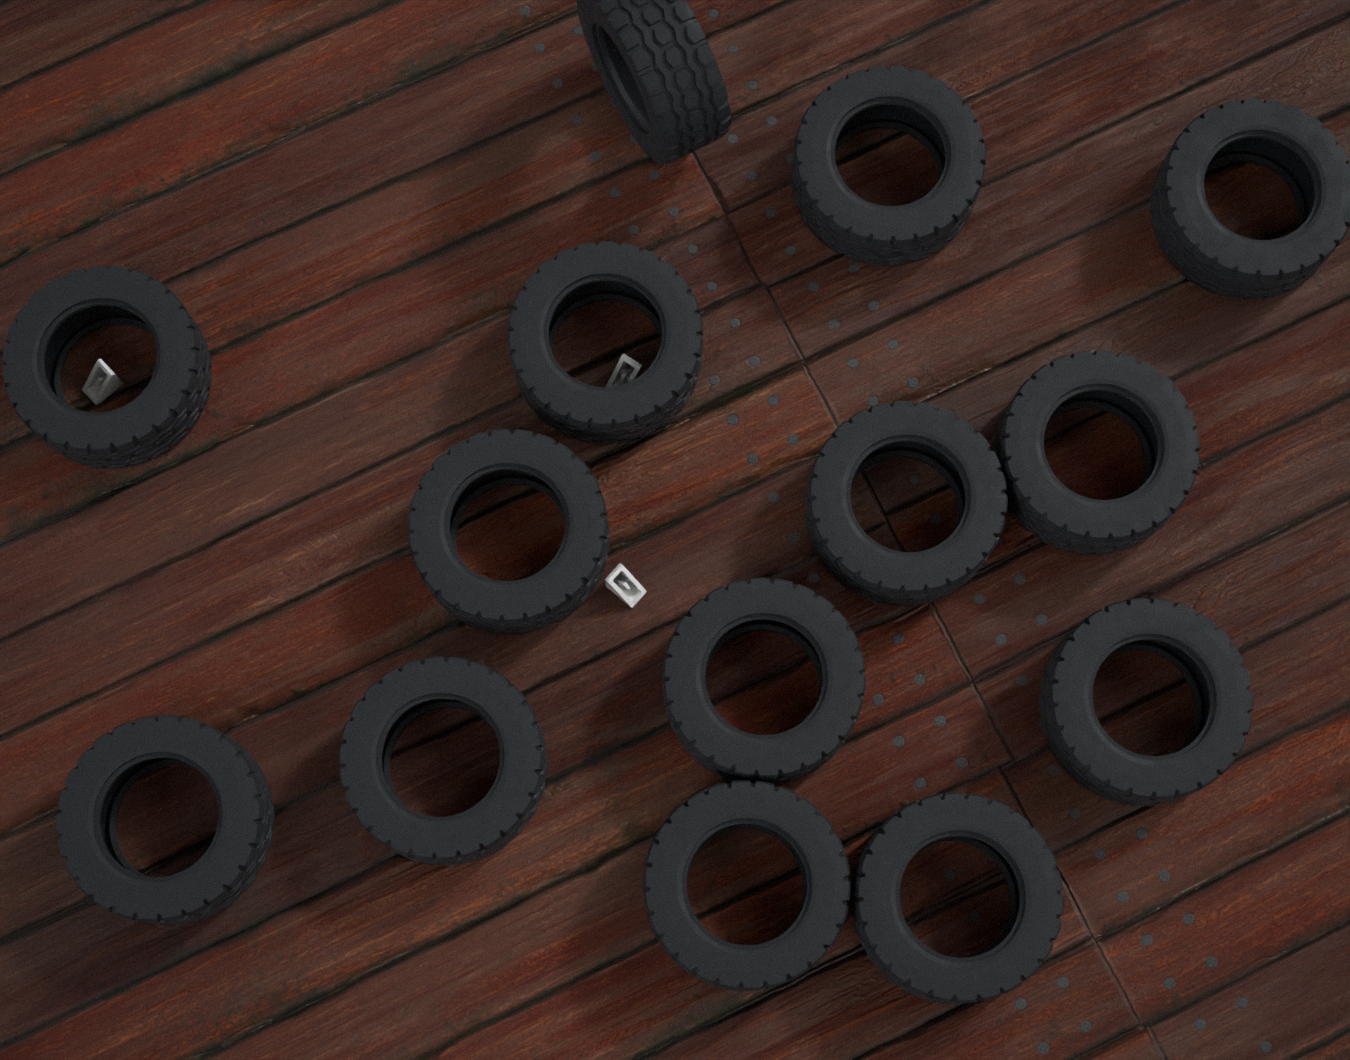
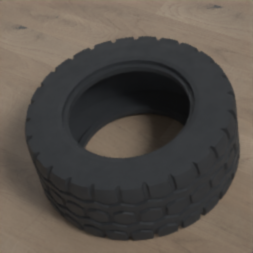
(658, 73)
(902, 103)
(1286, 144)
(596, 275)
(66, 314)
(1138, 398)
(924, 435)
(493, 462)
(776, 608)
(1203, 658)
(384, 715)
(92, 807)
(793, 823)
(1031, 883)

